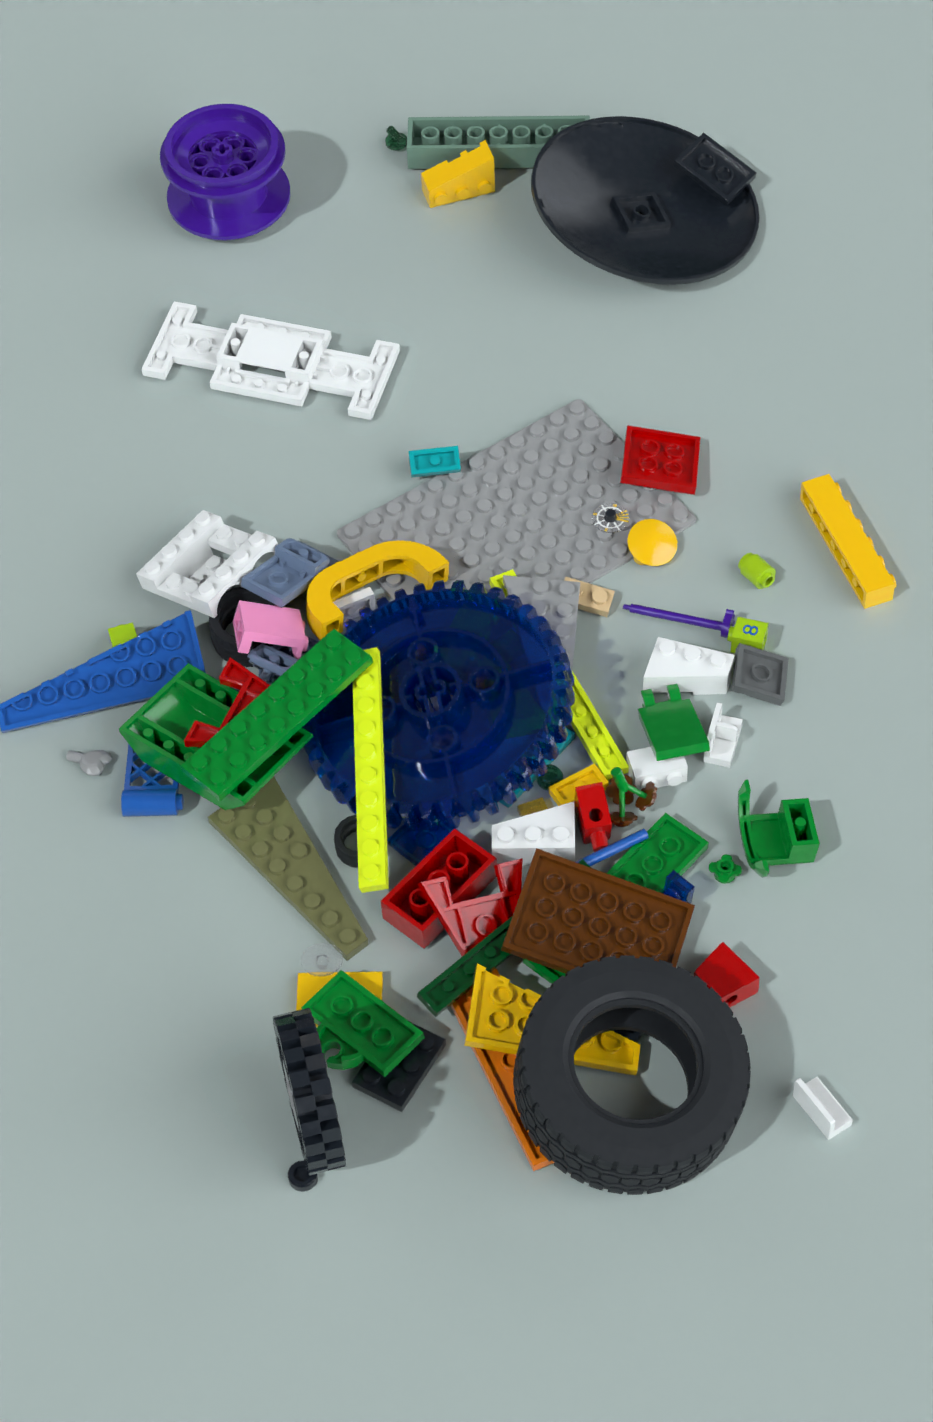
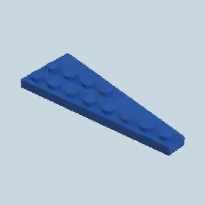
(111, 679)

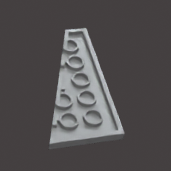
(552, 599)

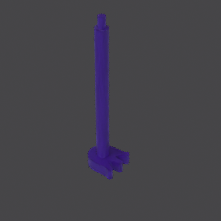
(687, 619)

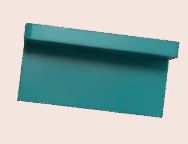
(434, 461)

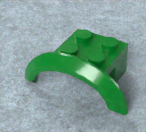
(779, 836)

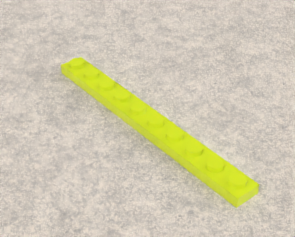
(586, 720)
(370, 778)

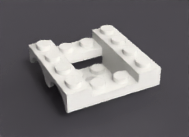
(191, 573)

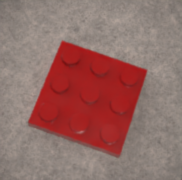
(660, 460)

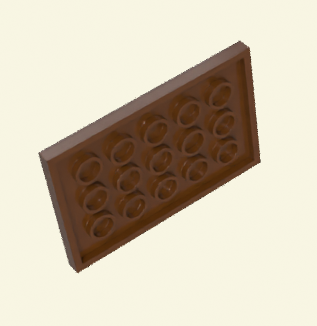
(583, 915)

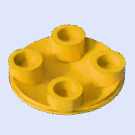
(652, 542)

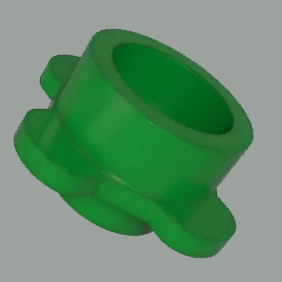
(725, 876)

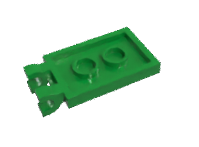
(672, 725)

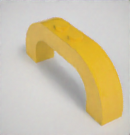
(363, 568)

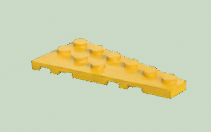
(500, 1014)

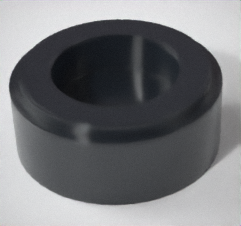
(299, 1177)

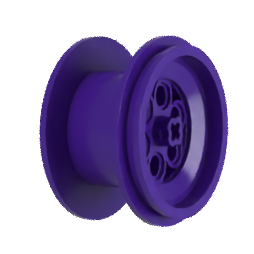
(225, 172)

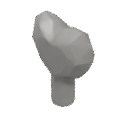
(91, 762)

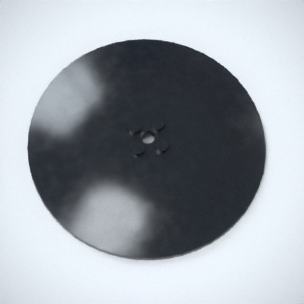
(610, 168)

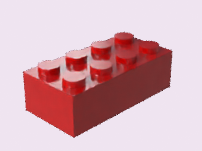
(468, 873)

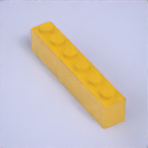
(847, 541)

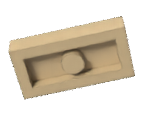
(594, 598)

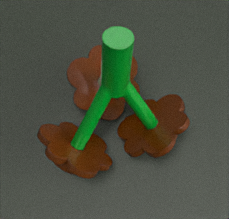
(622, 792)

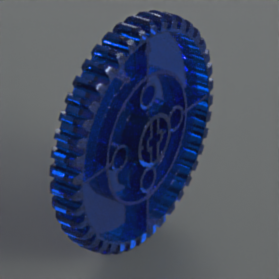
(482, 745)

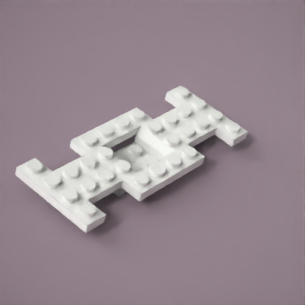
(276, 346)

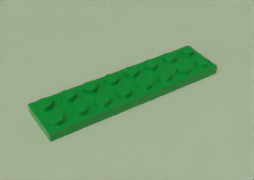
(276, 714)
(648, 864)

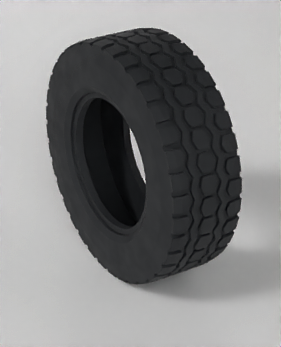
(614, 1149)

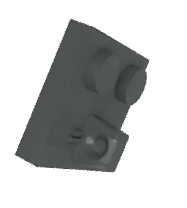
(760, 674)

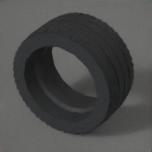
(223, 642)

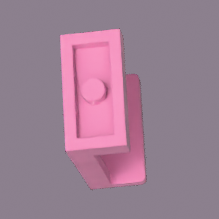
(269, 625)

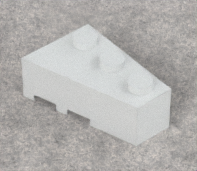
(689, 667)
(546, 830)

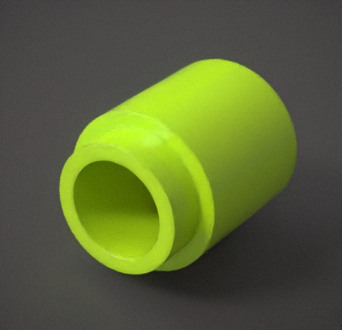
(757, 570)

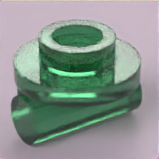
(395, 140)

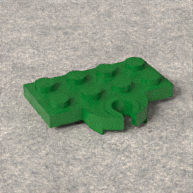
(360, 1026)

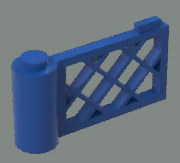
(151, 797)

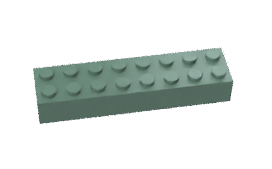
(512, 139)

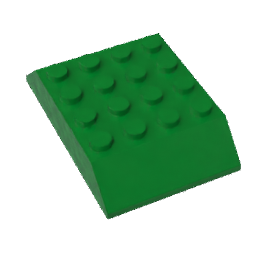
(164, 721)

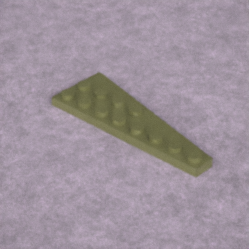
(282, 852)

